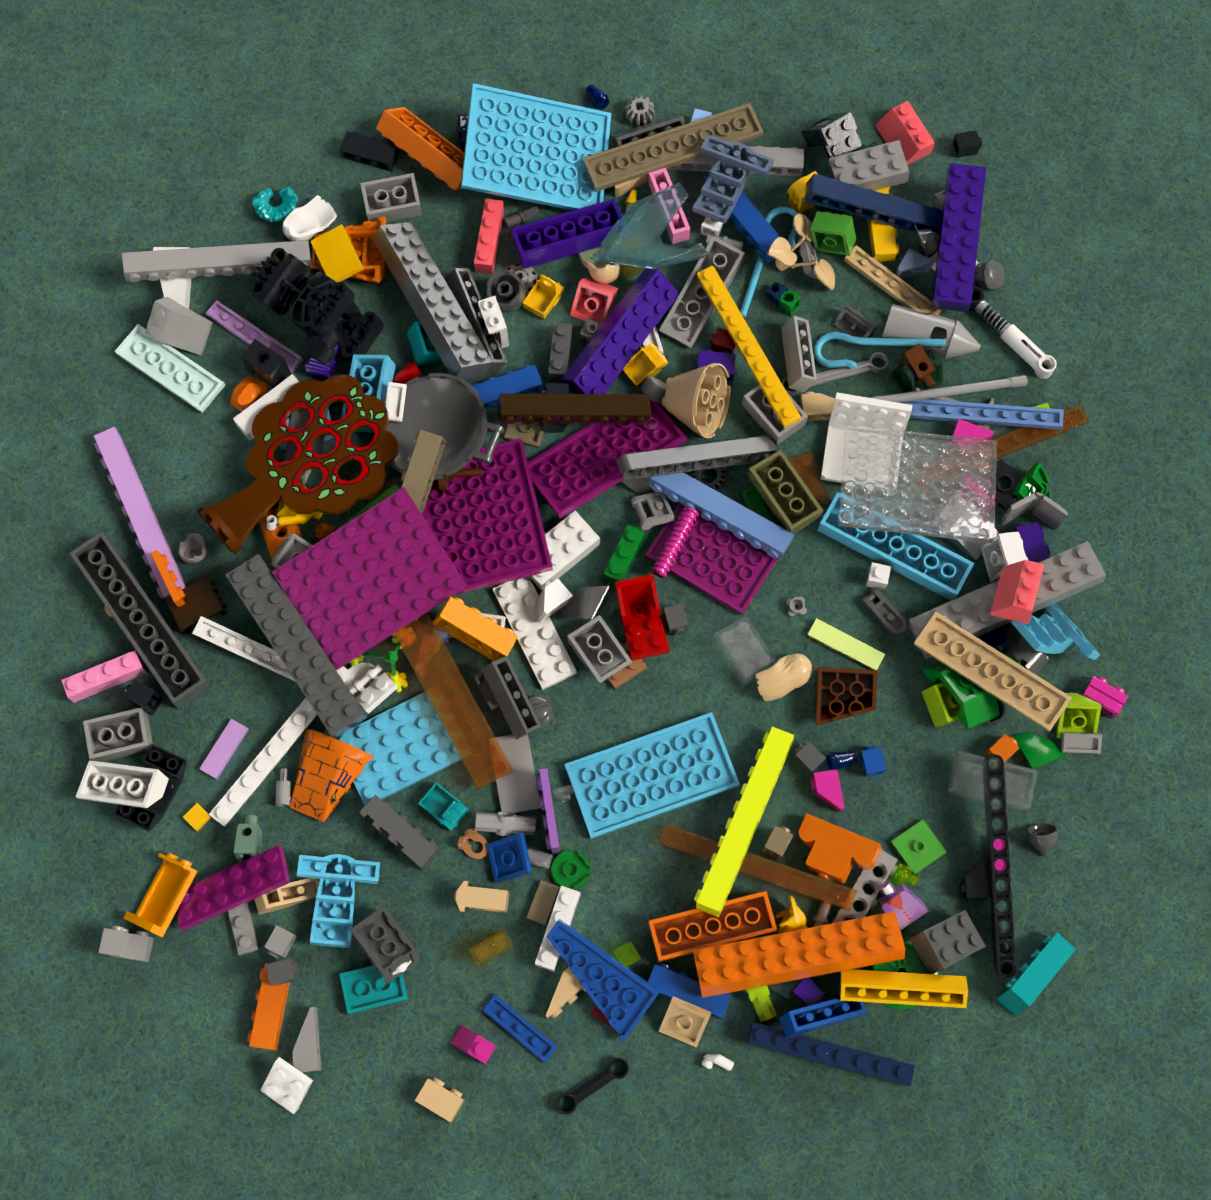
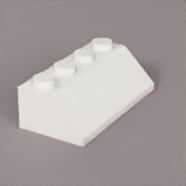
(122, 784)

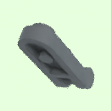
(884, 612)

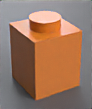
(1004, 747)

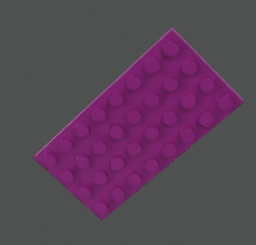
(588, 459)

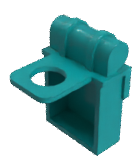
(443, 806)

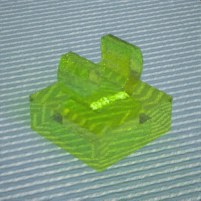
(904, 875)
(627, 954)

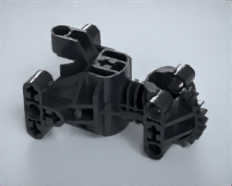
(315, 307)

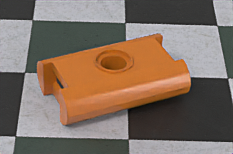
(271, 536)

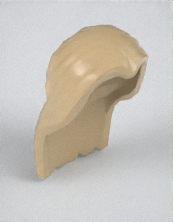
(599, 271)
(784, 676)

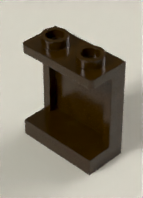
(199, 601)

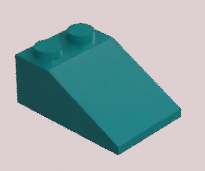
(421, 346)

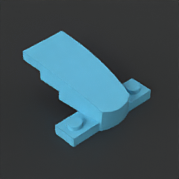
(1055, 634)
(335, 895)

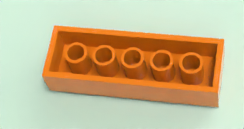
(423, 144)
(695, 929)

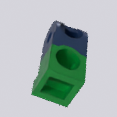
(784, 298)

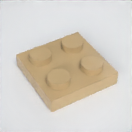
(684, 1021)

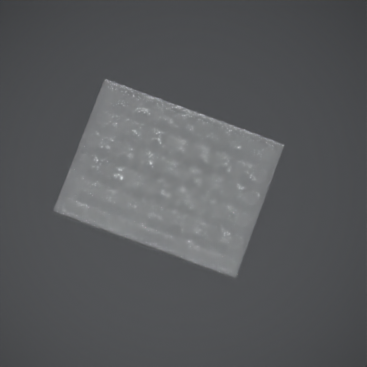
(918, 484)

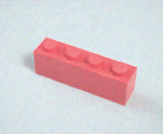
(489, 236)

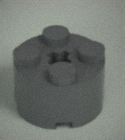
(507, 281)
(1028, 657)

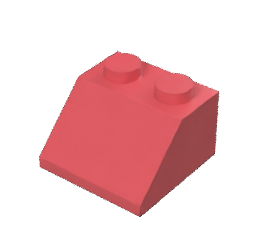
(593, 300)

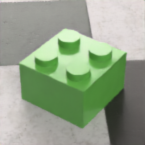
(833, 233)

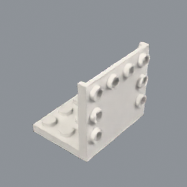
(857, 412)

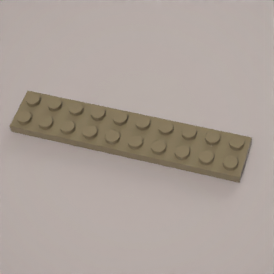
(670, 147)

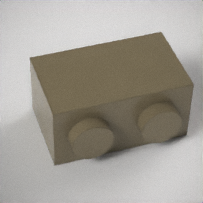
(777, 842)

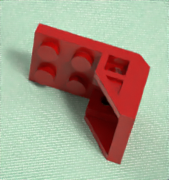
(641, 617)

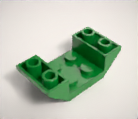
(975, 703)

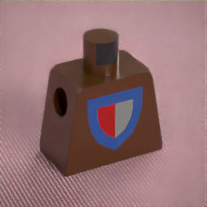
(917, 359)

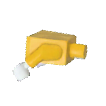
(288, 517)

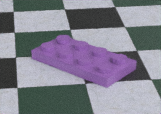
(548, 818)

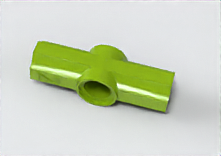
(762, 1003)

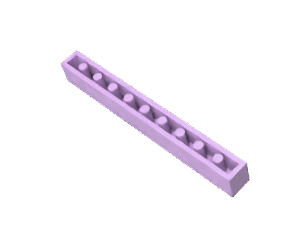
(135, 505)

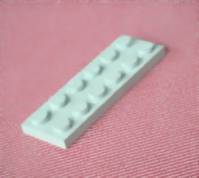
(170, 369)

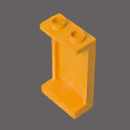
(163, 895)

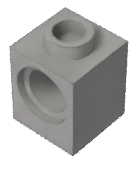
(280, 942)

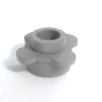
(796, 601)

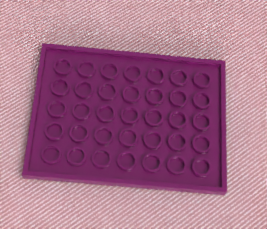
(491, 520)
(370, 578)

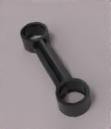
(592, 1086)

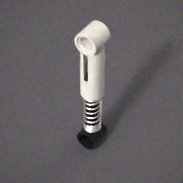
(1014, 337)

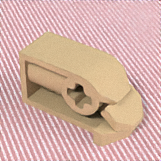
(481, 898)

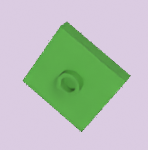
(918, 847)

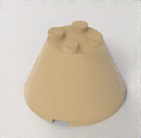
(699, 398)

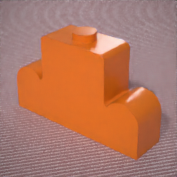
(836, 849)

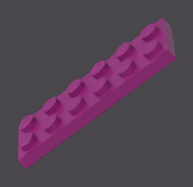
(233, 887)

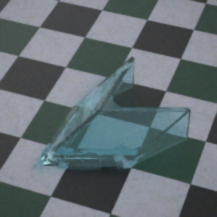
(637, 238)

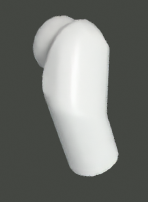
(717, 1059)

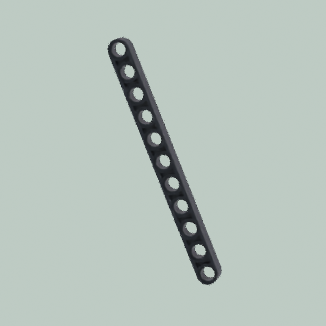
(1004, 874)

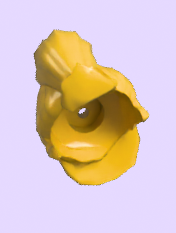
(793, 918)

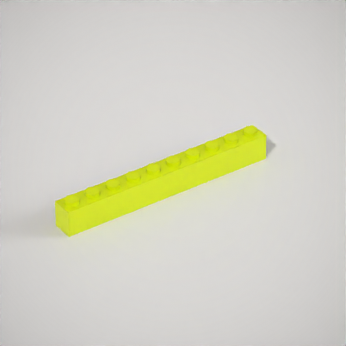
(744, 822)

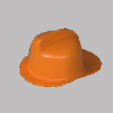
(248, 392)

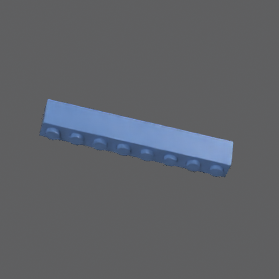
(724, 512)

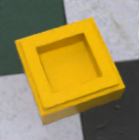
(197, 817)

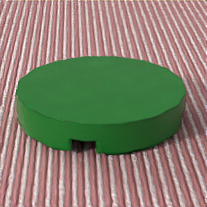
(572, 875)

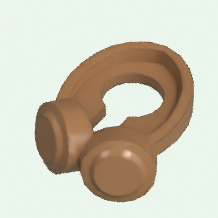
(463, 843)

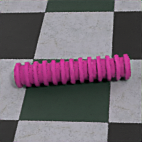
(674, 542)

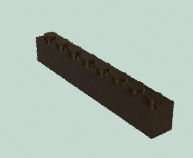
(574, 408)

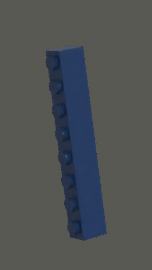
(871, 204)
(831, 1055)

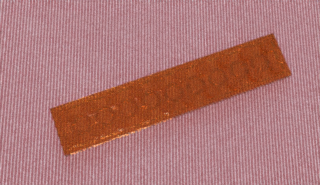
(453, 702)

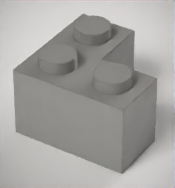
(121, 944)

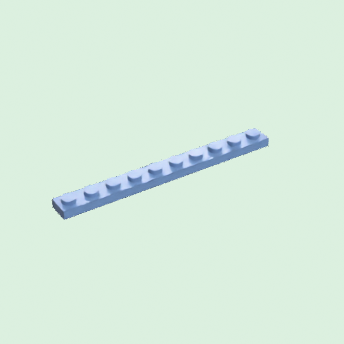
(987, 413)

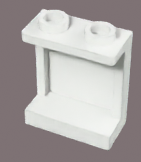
(494, 319)

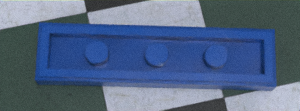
(520, 1028)

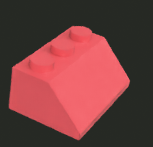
(904, 125)
(1017, 591)

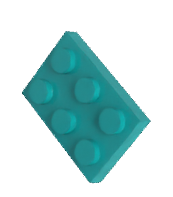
(367, 990)

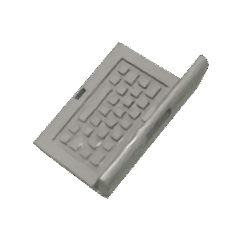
(1043, 508)

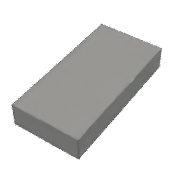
(1081, 742)

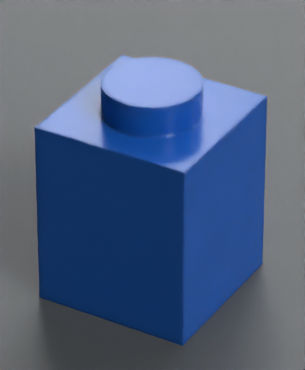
(872, 761)

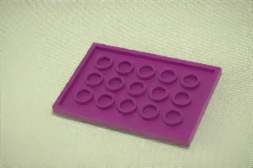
(717, 562)

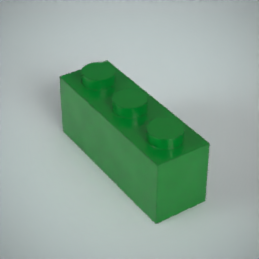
(624, 555)

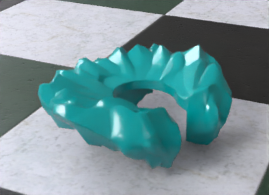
(278, 213)

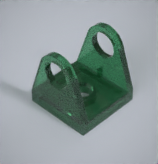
(906, 379)

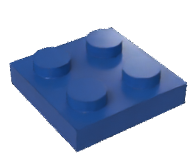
(509, 858)

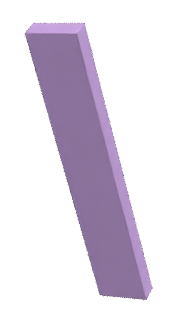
(248, 333)

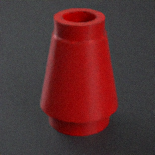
(408, 373)

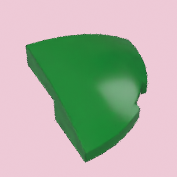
(1033, 482)
(1037, 750)

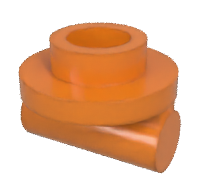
(323, 530)

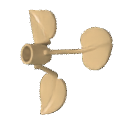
(786, 258)

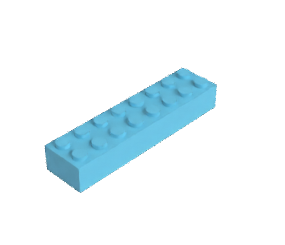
(905, 553)

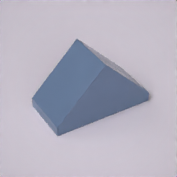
(913, 264)

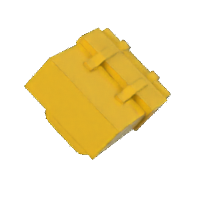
(543, 296)
(644, 364)

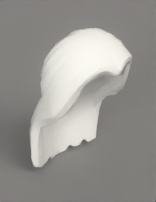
(308, 220)

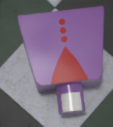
(902, 901)

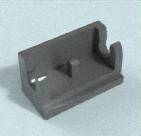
(854, 323)

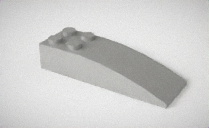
(693, 305)

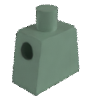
(248, 839)

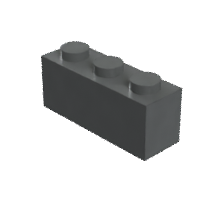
(560, 351)

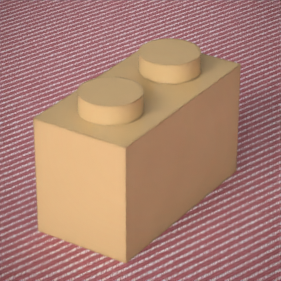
(439, 1099)

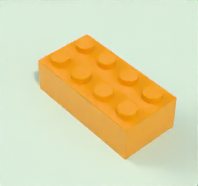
(474, 629)

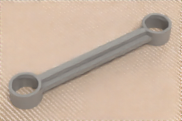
(843, 372)

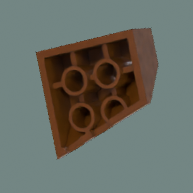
(844, 693)

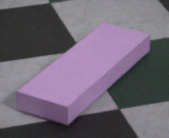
(224, 749)

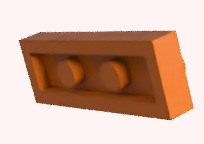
(169, 577)

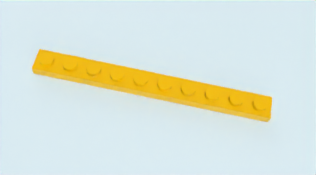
(748, 347)

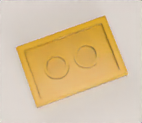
(337, 254)

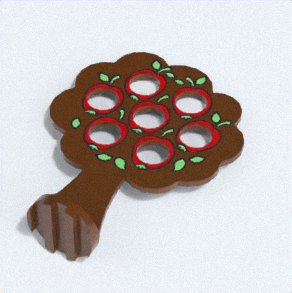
(238, 514)

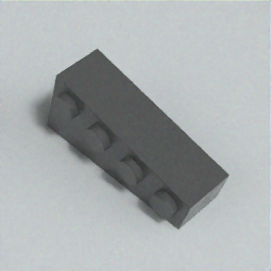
(399, 832)

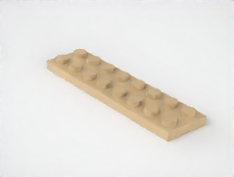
(992, 671)

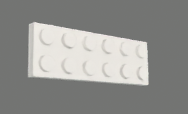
(538, 640)

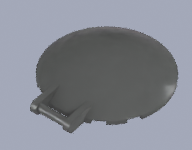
(448, 409)

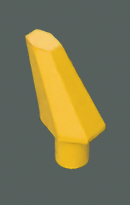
(631, 198)

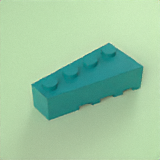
(1036, 974)

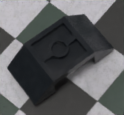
(173, 768)

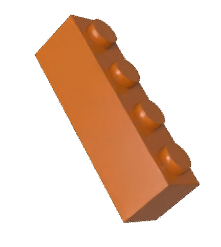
(268, 1014)

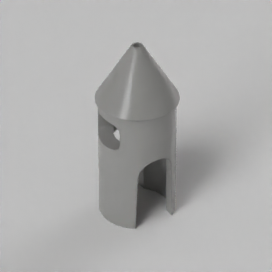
(920, 325)

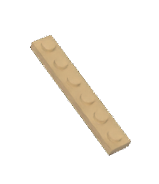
(889, 282)

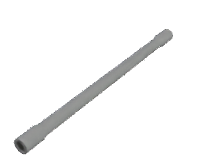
(1011, 382)

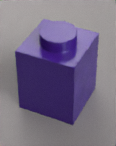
(808, 992)

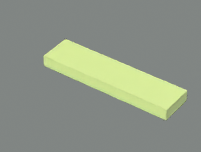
(845, 645)

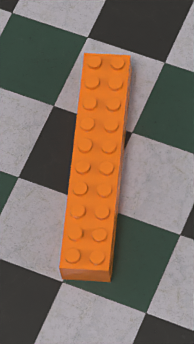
(799, 954)

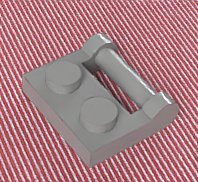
(658, 506)

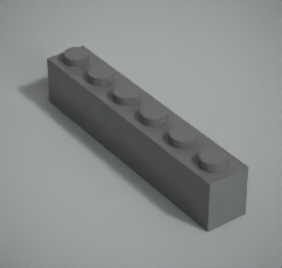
(467, 295)

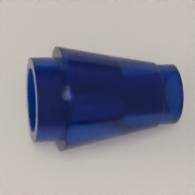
(597, 97)
(840, 760)

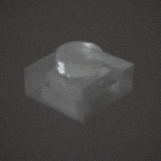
(564, 793)

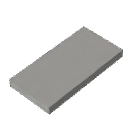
(519, 788)

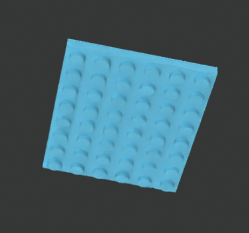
(532, 148)

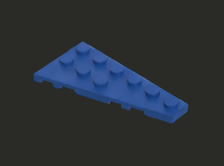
(609, 983)

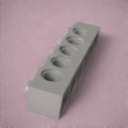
(887, 865)

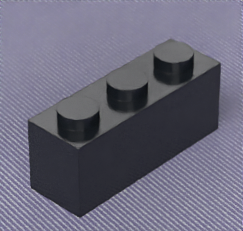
(369, 151)

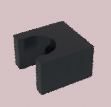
(274, 370)

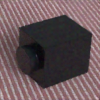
(967, 143)

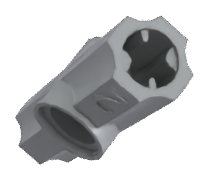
(505, 823)

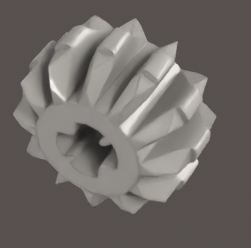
(639, 110)

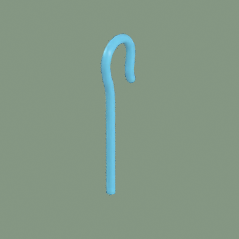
(759, 263)
(866, 341)

